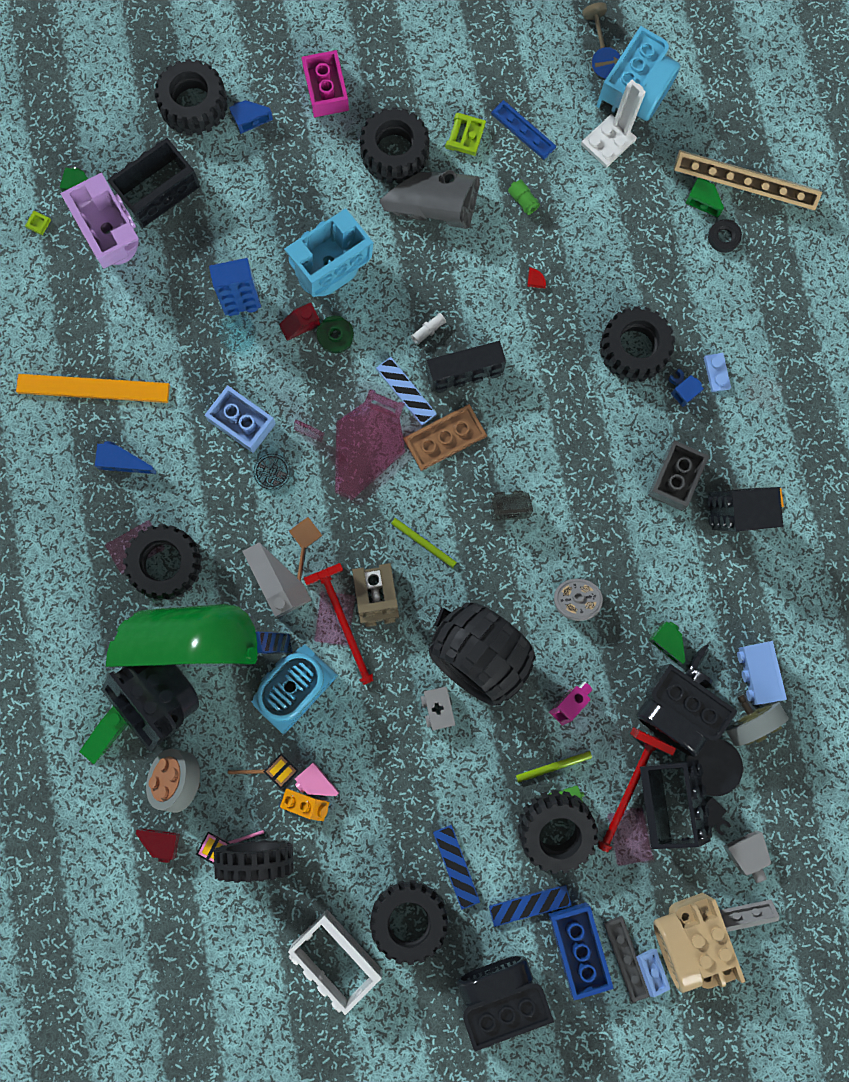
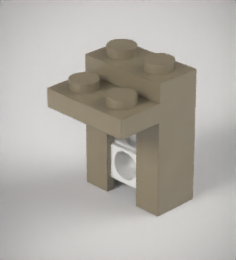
(378, 611)

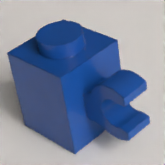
(685, 389)

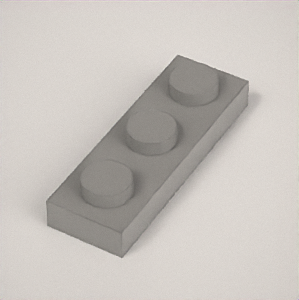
(749, 915)

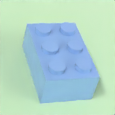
(240, 419)

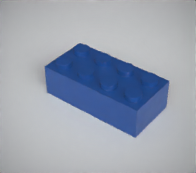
(235, 286)
(580, 951)

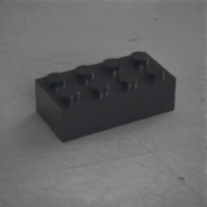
(465, 366)

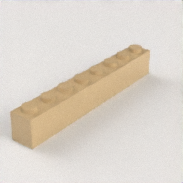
(747, 180)

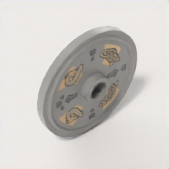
(578, 599)

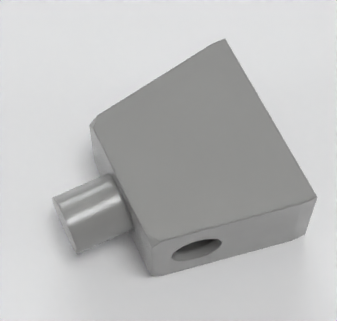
(750, 855)

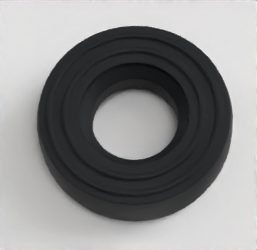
(729, 226)

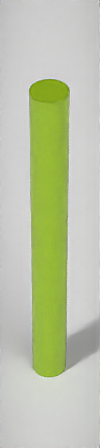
(423, 542)
(554, 766)

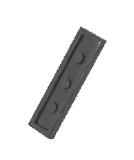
(626, 958)

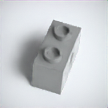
(446, 716)

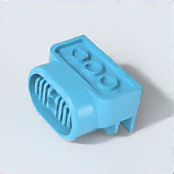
(647, 65)
(330, 254)
(311, 680)

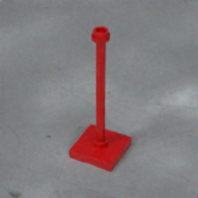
(324, 577)
(650, 745)

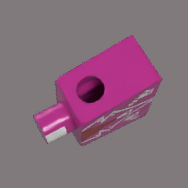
(571, 704)

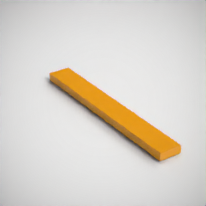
(93, 388)

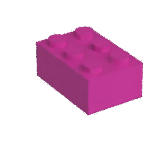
(325, 83)

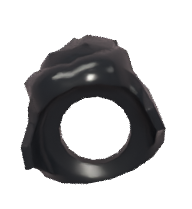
(695, 663)

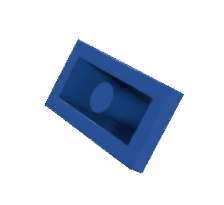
(249, 115)

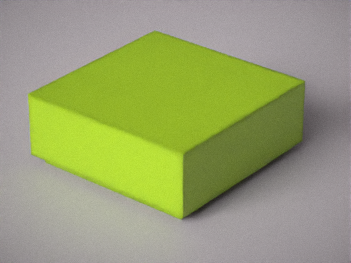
(38, 222)

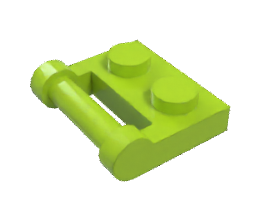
(471, 136)

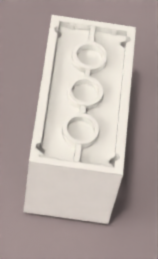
(354, 950)

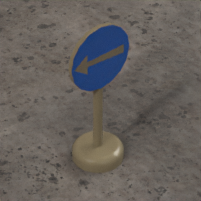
(606, 57)

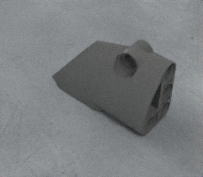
(435, 198)

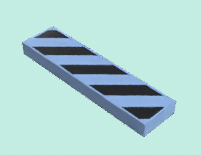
(406, 391)

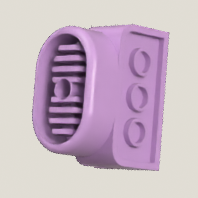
(97, 212)

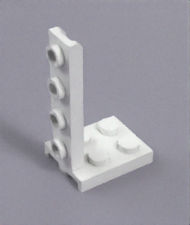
(614, 133)

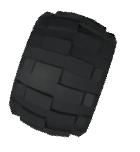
(482, 653)

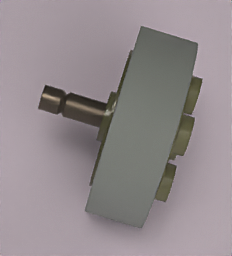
(756, 723)

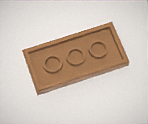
(445, 437)

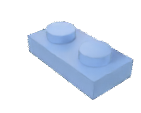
(717, 372)
(653, 972)

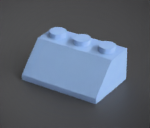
(761, 673)

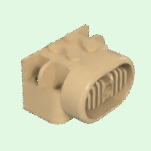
(697, 945)

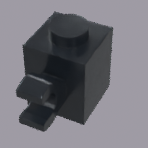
(716, 813)

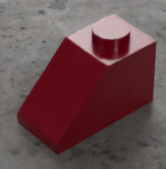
(300, 321)
(159, 843)

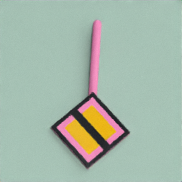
(212, 841)

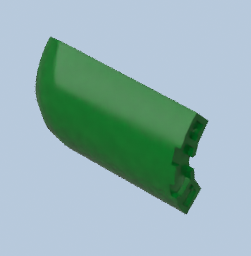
(185, 637)

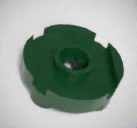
(338, 324)

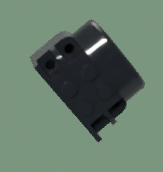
(151, 700)
(683, 711)
(502, 1002)

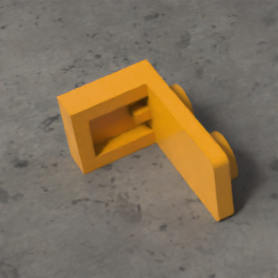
(304, 805)

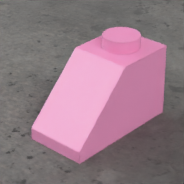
(315, 782)

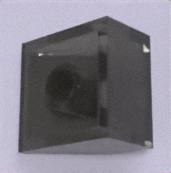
(510, 506)

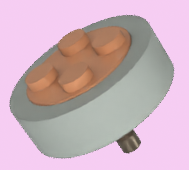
(173, 780)

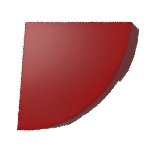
(536, 278)

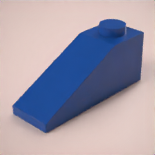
(114, 458)

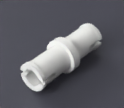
(428, 328)

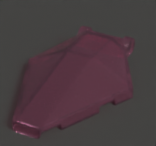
(367, 444)

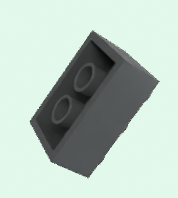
(678, 475)

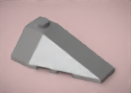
(277, 583)

